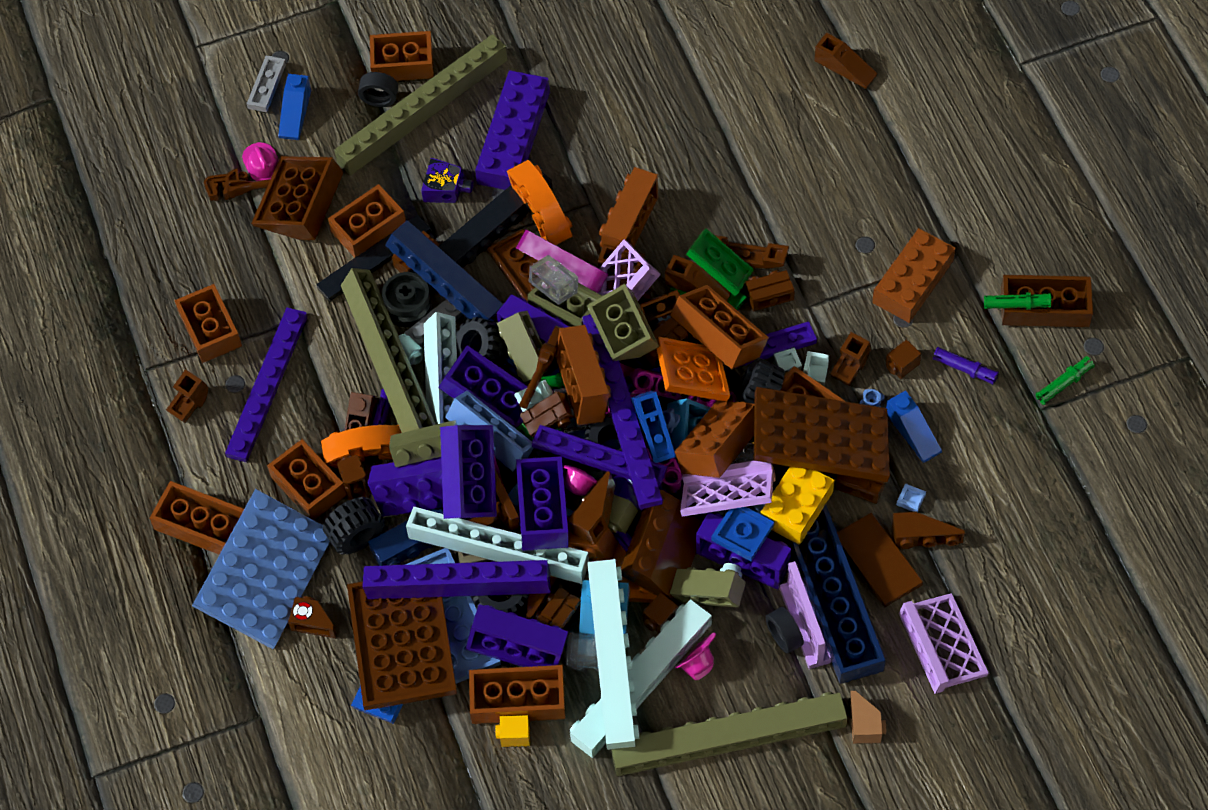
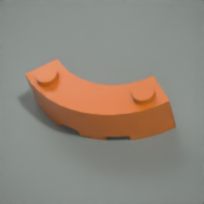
(534, 190)
(360, 442)

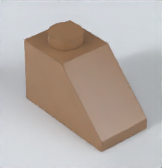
(865, 720)

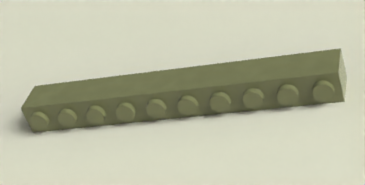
(420, 105)
(386, 351)
(731, 733)

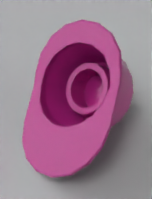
(260, 161)
(699, 660)

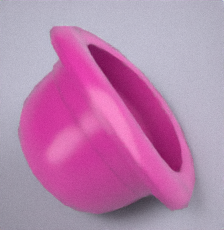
(578, 481)

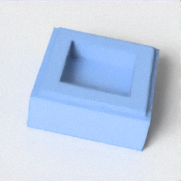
(911, 498)

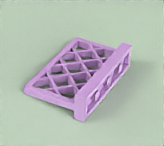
(637, 282)
(741, 475)
(800, 608)
(924, 643)

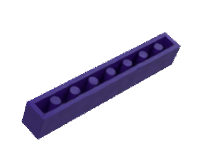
(457, 579)

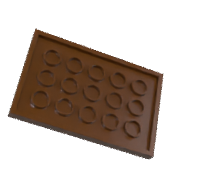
(821, 434)
(400, 649)

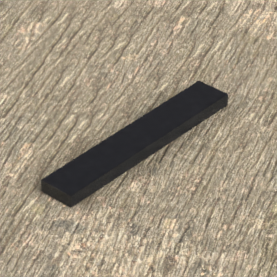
(370, 260)

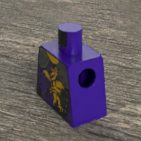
(444, 182)

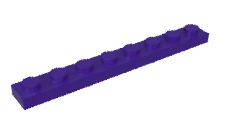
(266, 385)

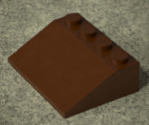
(298, 196)
(661, 546)

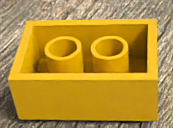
(798, 502)

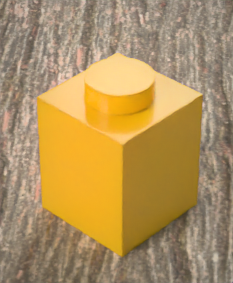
(513, 731)

